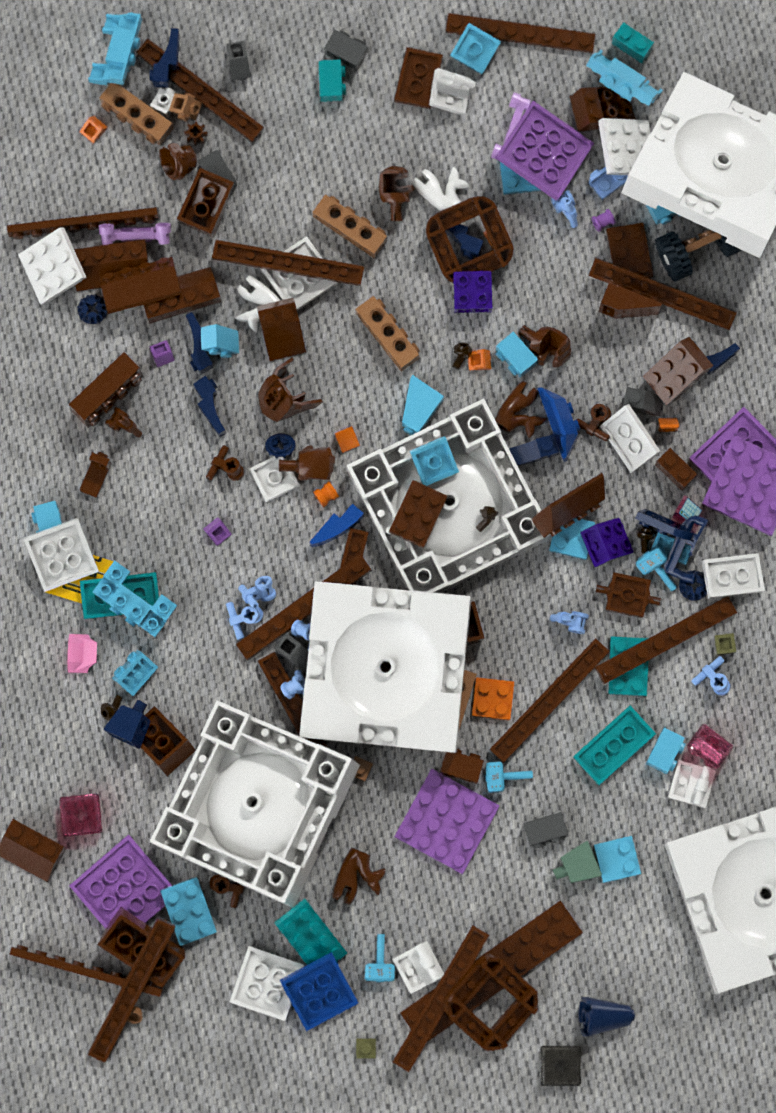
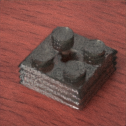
(551, 1075)

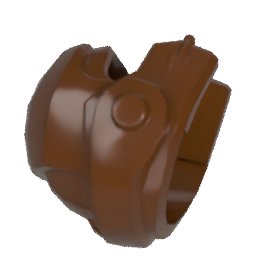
(180, 162)

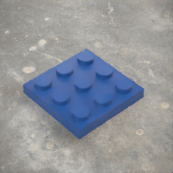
(318, 991)

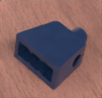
(129, 724)

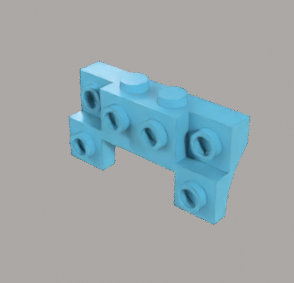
(121, 49)
(622, 79)
(129, 604)

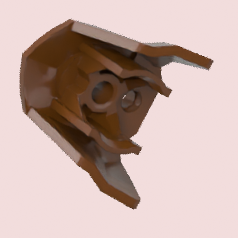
(277, 400)

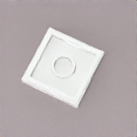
(271, 481)

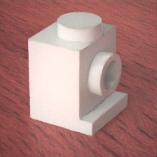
(163, 107)

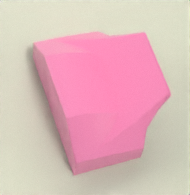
(81, 653)

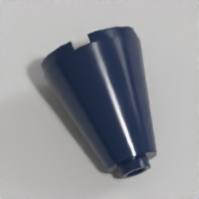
(603, 1016)

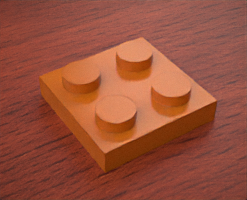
(493, 698)

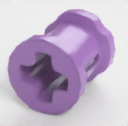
(603, 220)

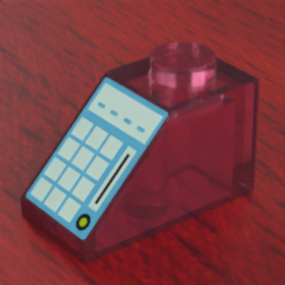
(685, 510)

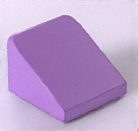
(162, 353)
(217, 531)

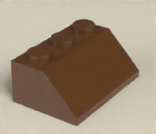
(30, 850)

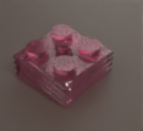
(709, 746)
(73, 825)

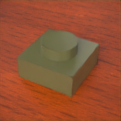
(725, 644)
(366, 1048)

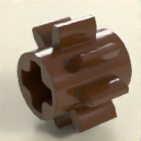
(191, 130)

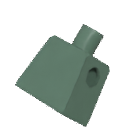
(578, 865)

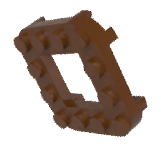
(458, 214)
(511, 1020)

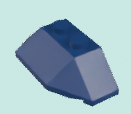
(561, 421)

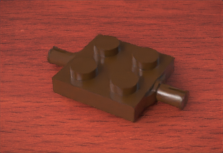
(628, 595)

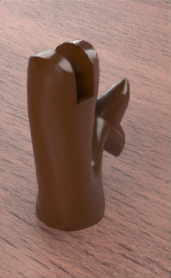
(514, 403)
(347, 875)

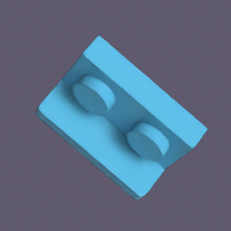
(134, 672)

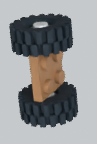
(675, 252)

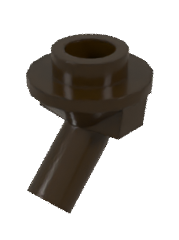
(463, 351)
(488, 514)
(645, 534)
(109, 710)

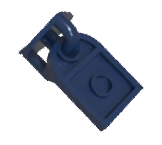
(683, 534)

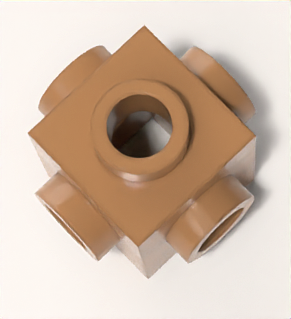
(185, 106)

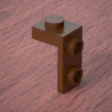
(96, 474)

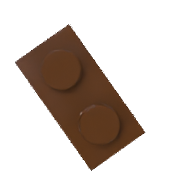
(676, 469)
(462, 766)

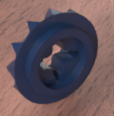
(92, 318)
(285, 441)
(687, 591)

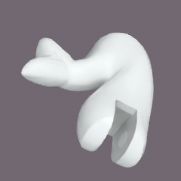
(432, 191)
(261, 295)

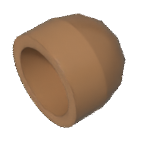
(135, 1016)

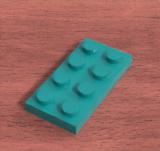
(142, 585)
(614, 745)
(309, 933)

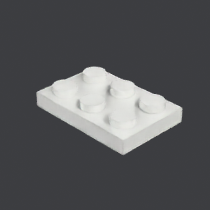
(630, 438)
(733, 575)

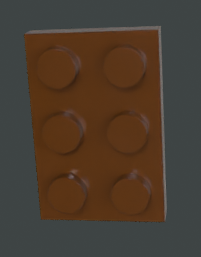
(417, 77)
(630, 248)
(418, 514)

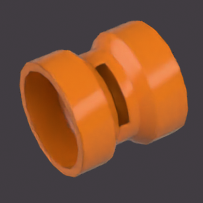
(326, 494)

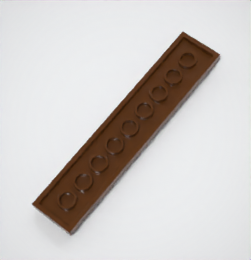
(520, 951)

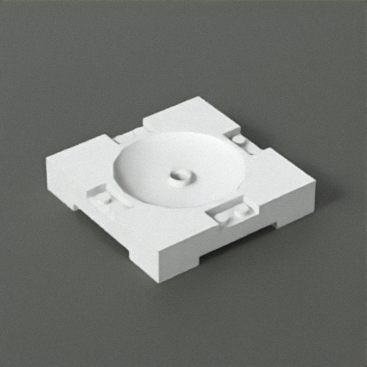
(711, 164)
(484, 479)
(344, 683)
(296, 795)
(721, 887)

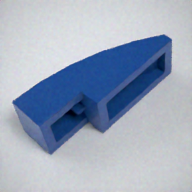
(337, 526)

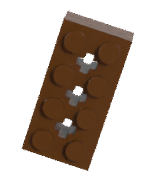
(106, 390)

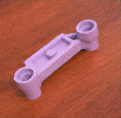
(519, 104)
(128, 234)

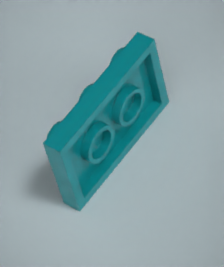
(634, 681)

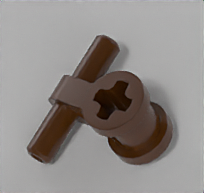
(120, 420)
(593, 428)
(230, 466)
(236, 888)

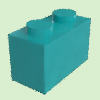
(632, 43)
(331, 80)

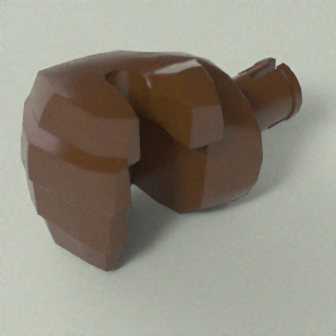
(391, 192)
(548, 342)
(311, 464)

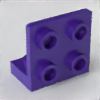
(472, 291)
(606, 541)

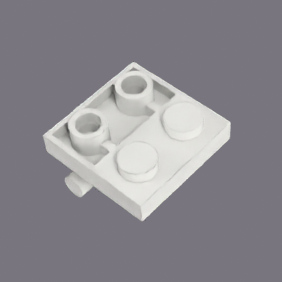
(450, 91)
(691, 784)
(418, 967)

